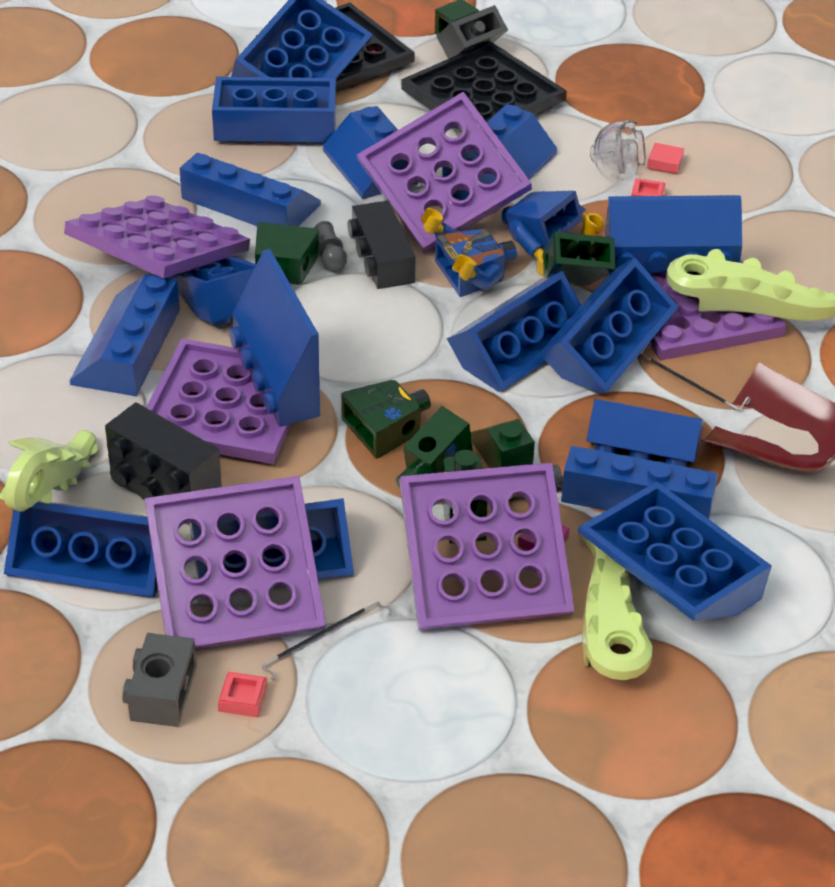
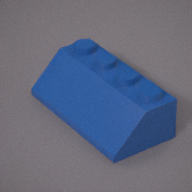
(274, 109)
(521, 137)
(243, 193)
(673, 226)
(610, 328)
(129, 337)
(510, 337)
(605, 479)
(327, 533)
(82, 548)

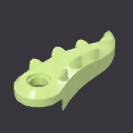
(747, 288)
(45, 467)
(613, 620)

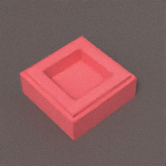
(665, 158)
(648, 188)
(242, 694)

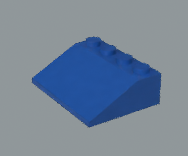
(303, 42)
(278, 344)
(680, 554)

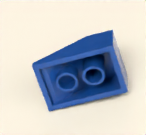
(215, 288)

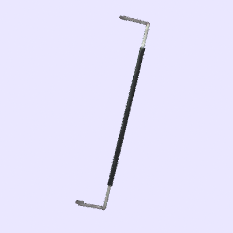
(691, 382)
(321, 633)

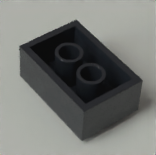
(158, 456)

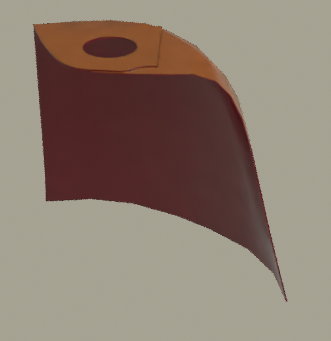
(791, 406)

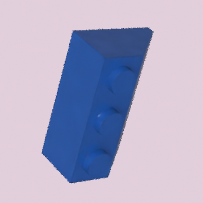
(353, 136)
(645, 432)

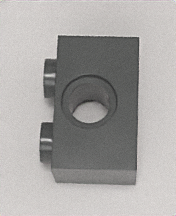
(472, 31)
(160, 679)

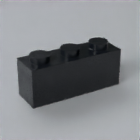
(382, 244)

